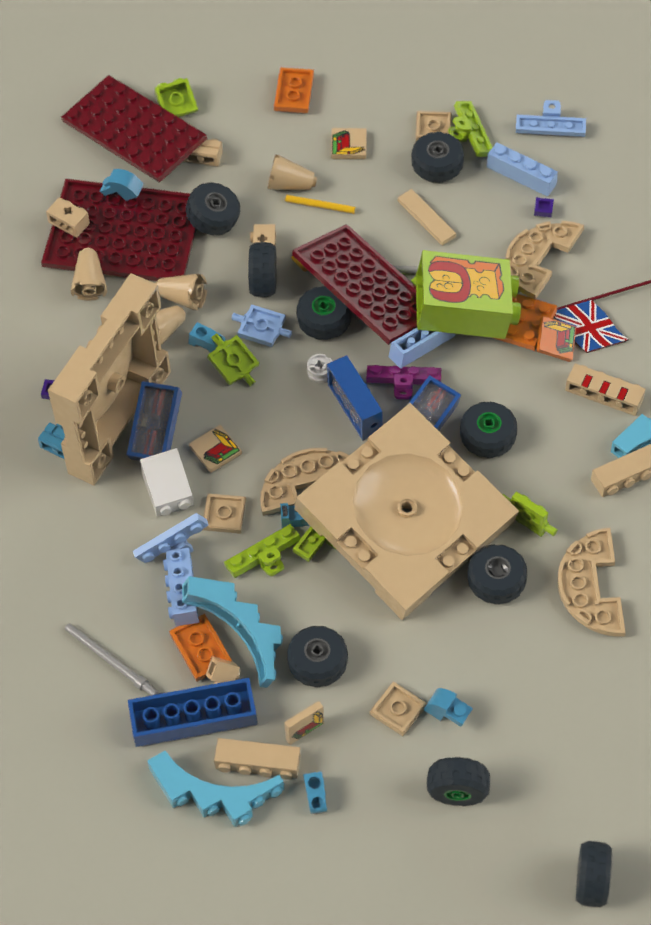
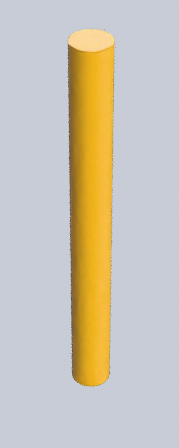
(321, 204)

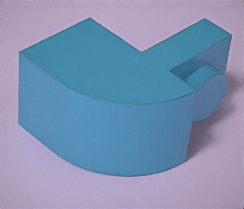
(123, 183)
(446, 704)

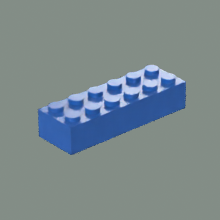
(192, 712)

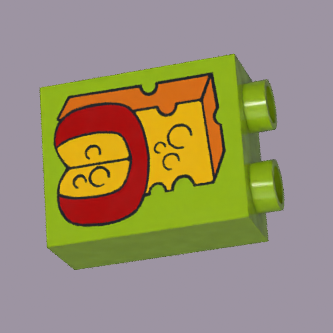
(466, 294)

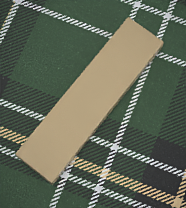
(426, 217)

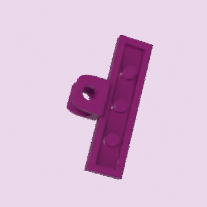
(401, 378)

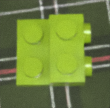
(176, 97)

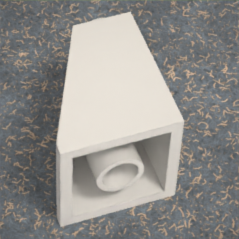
(166, 482)

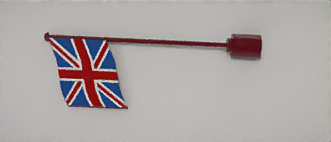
(592, 324)

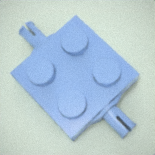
(261, 325)

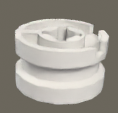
(313, 368)

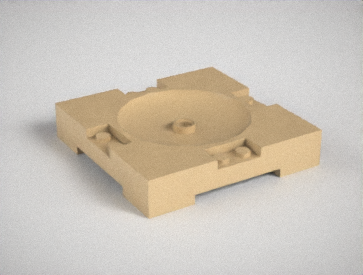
(103, 381)
(400, 552)

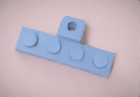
(551, 123)
(172, 539)

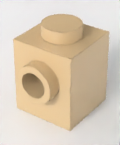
(222, 670)

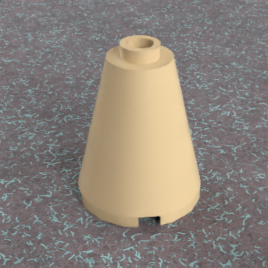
(290, 176)
(88, 276)
(184, 290)
(169, 321)

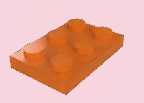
(294, 90)
(197, 646)

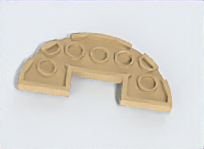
(532, 246)
(294, 473)
(580, 586)

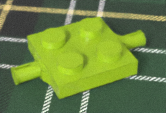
(233, 360)
(531, 514)

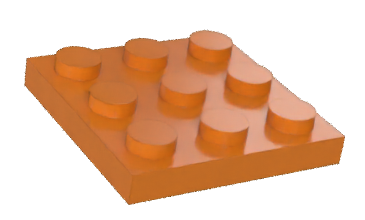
(527, 330)

